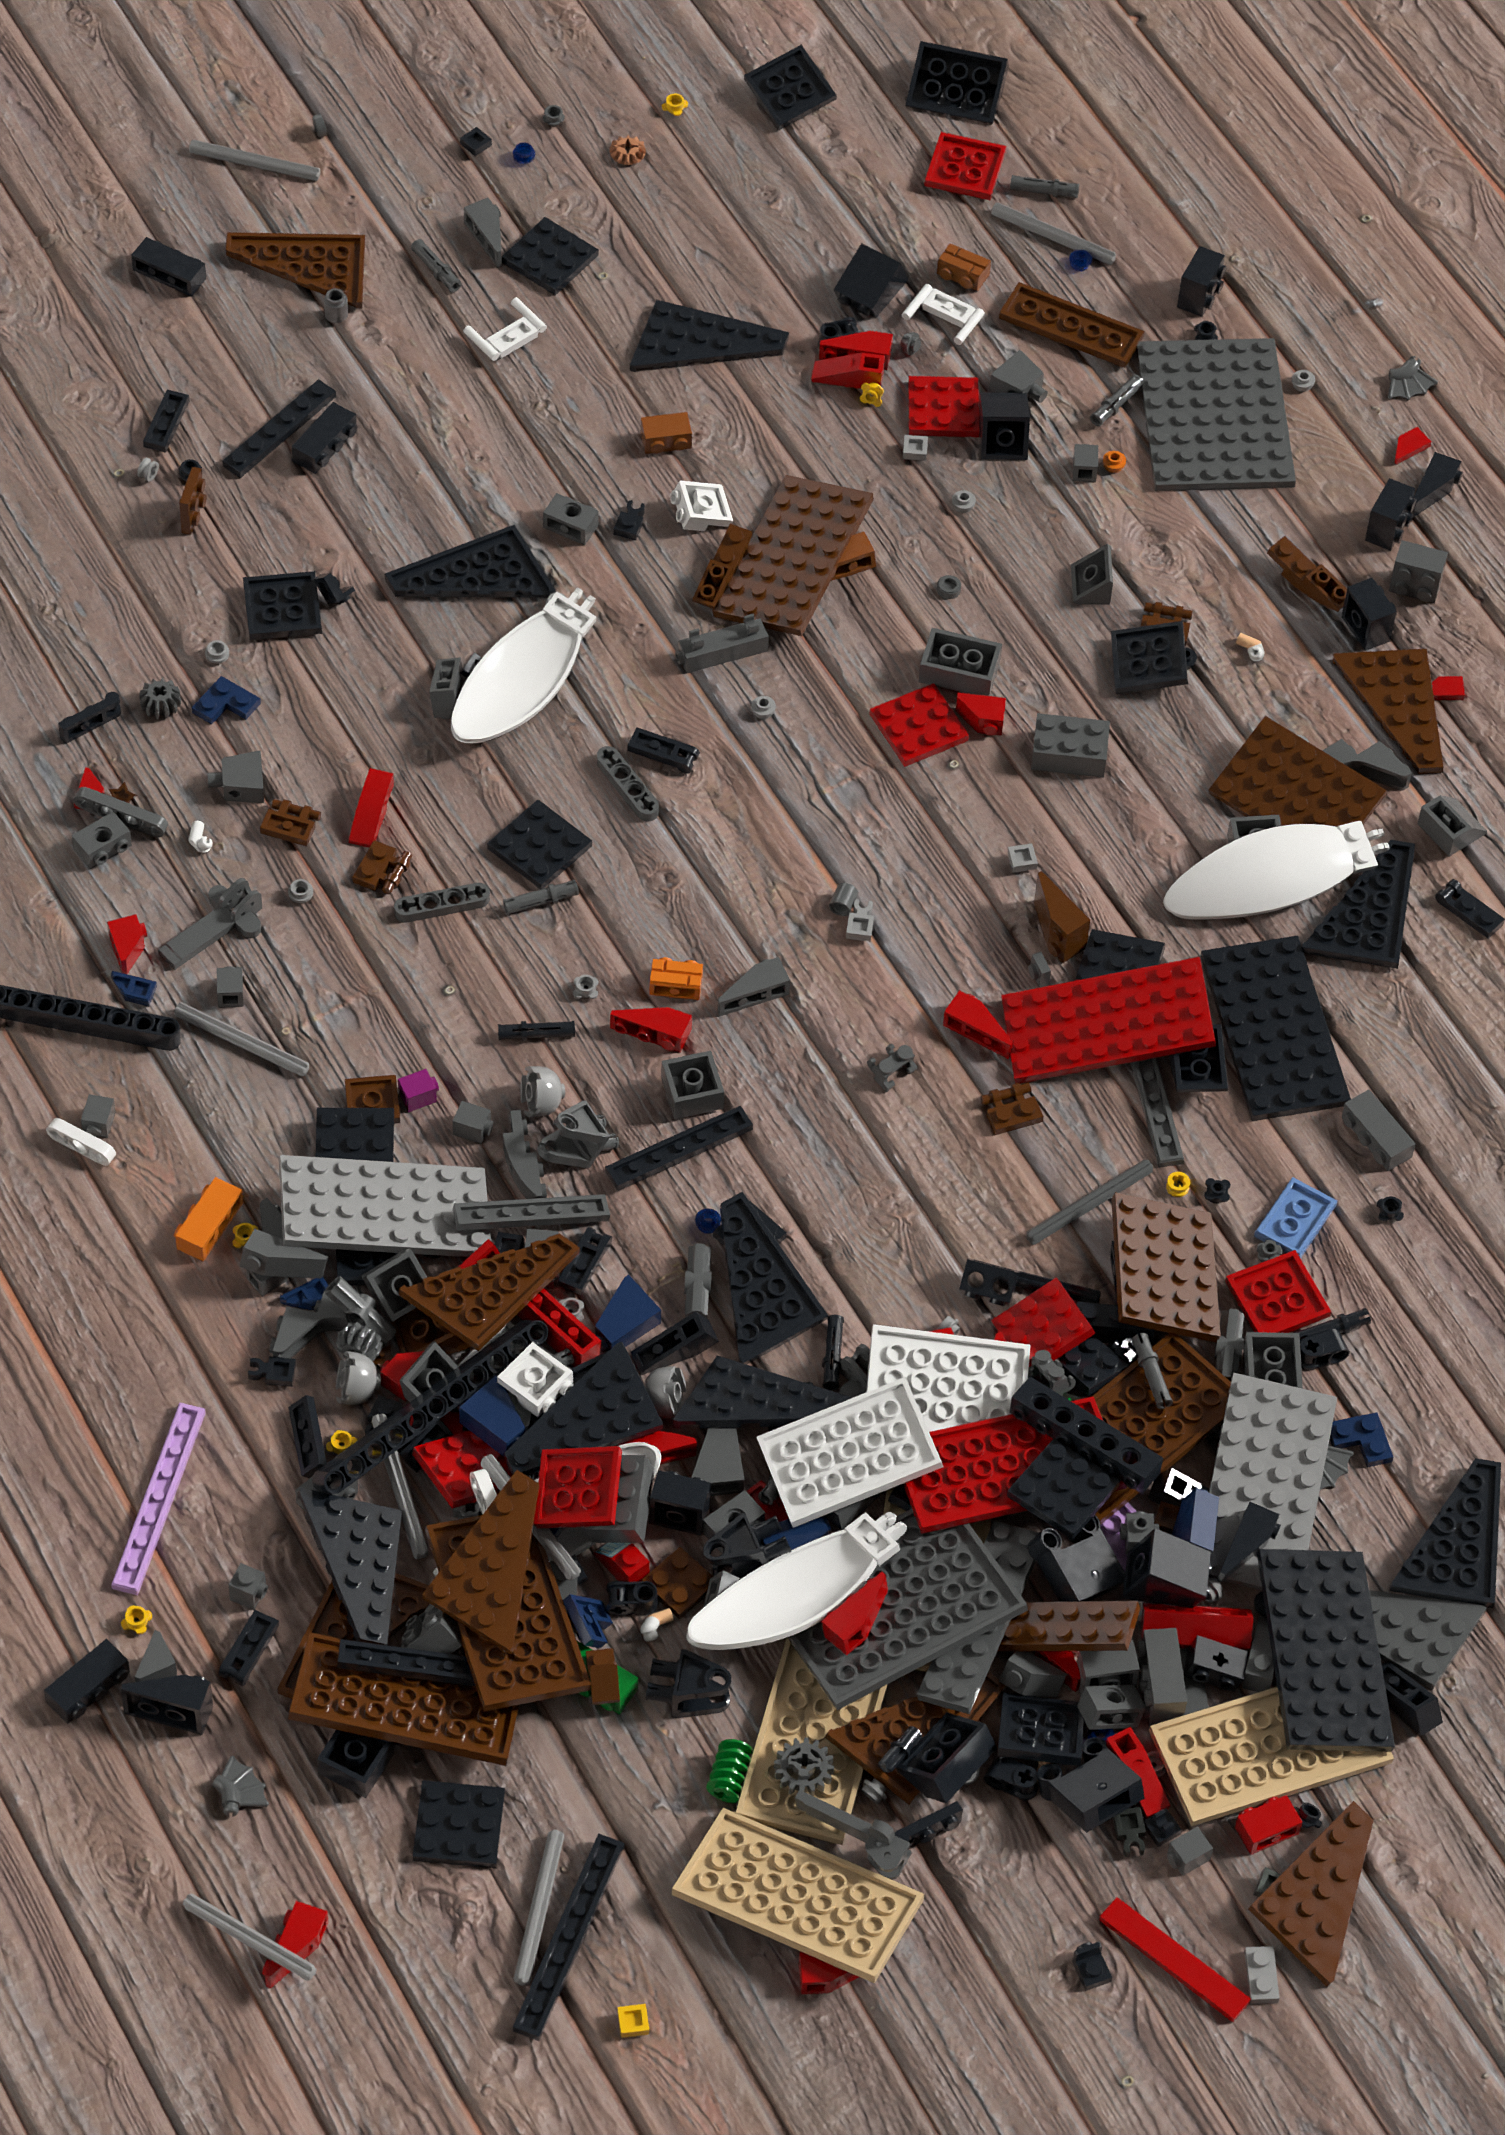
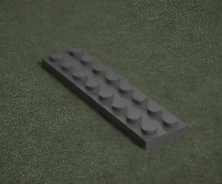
(958, 1675)

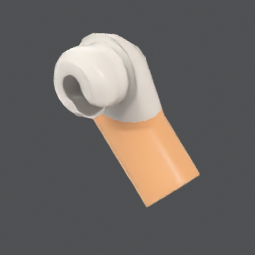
(1253, 646)
(653, 1621)

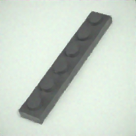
(531, 1212)

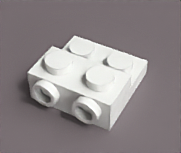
(700, 505)
(536, 1379)

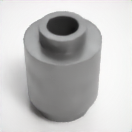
(336, 305)

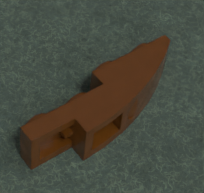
(722, 566)
(1306, 576)

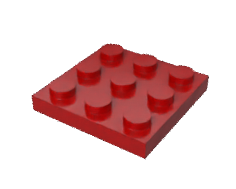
(965, 166)
(943, 406)
(919, 724)
(1278, 1295)
(1045, 1321)
(451, 1462)
(578, 1487)

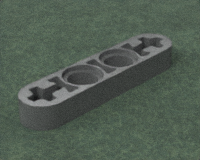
(630, 782)
(130, 815)
(441, 898)

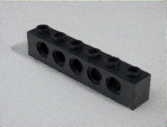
(1101, 1442)

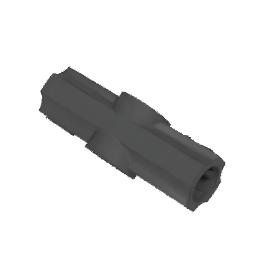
(698, 1280)
(359, 1309)
(1230, 1344)

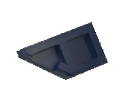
(134, 988)
(305, 1295)

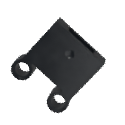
(1080, 1570)
(1093, 1790)

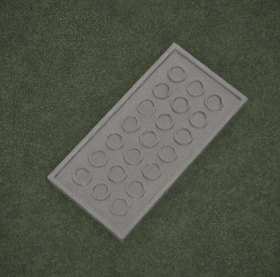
(378, 1205)
(1269, 1456)

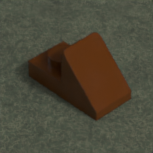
(603, 1676)

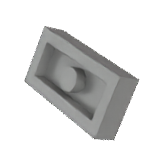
(1261, 1975)

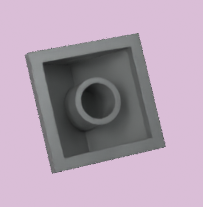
(1093, 577)
(426, 1372)
(156, 1661)

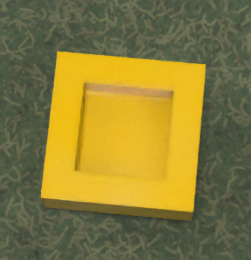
(633, 2020)

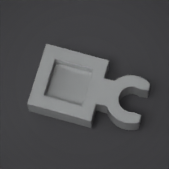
(860, 922)

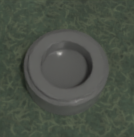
(319, 125)
(949, 587)

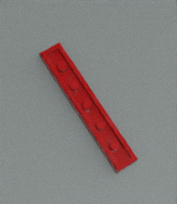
(1175, 1959)

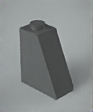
(721, 1462)

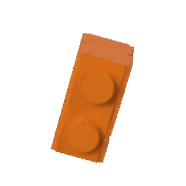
(676, 978)

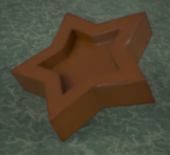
(122, 793)
(383, 1356)

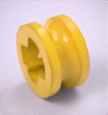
(1178, 1191)

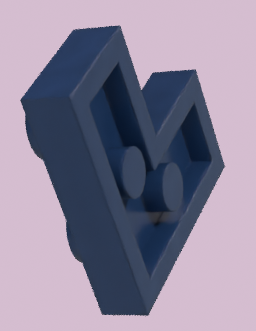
(224, 696)
(1365, 1432)
(588, 1618)

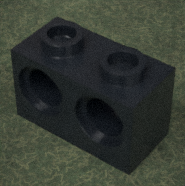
(990, 1275)

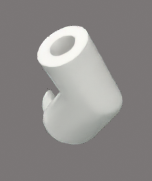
(197, 840)

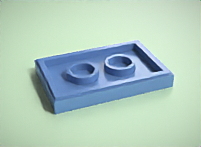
(1296, 1217)

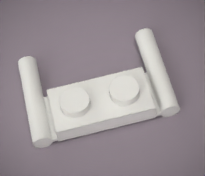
(947, 309)
(510, 337)

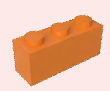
(208, 1218)

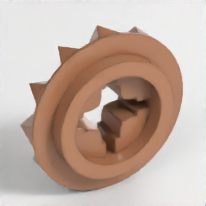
(636, 153)

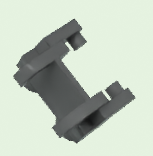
(891, 1064)
(1052, 1371)

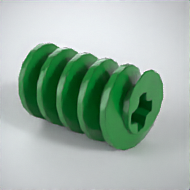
(729, 1770)

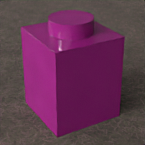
(418, 1090)

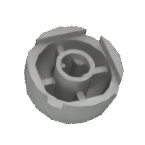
(541, 1091)
(356, 1379)
(665, 1390)

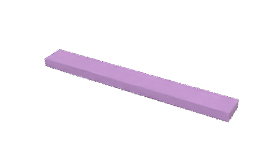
(158, 1499)

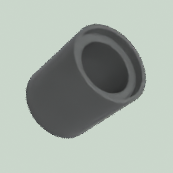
(843, 899)

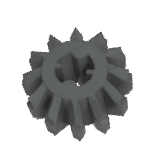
(160, 698)
(360, 1340)

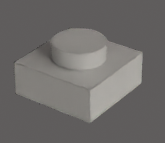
(915, 447)
(1022, 858)

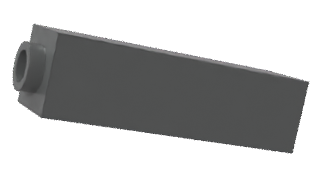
(722, 645)

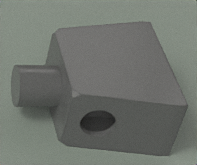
(1019, 376)
(240, 778)

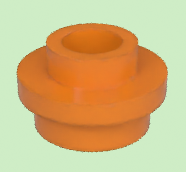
(1114, 461)

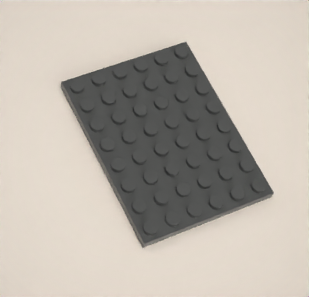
(1215, 414)
(937, 1598)

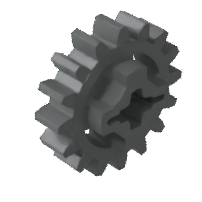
(807, 1755)

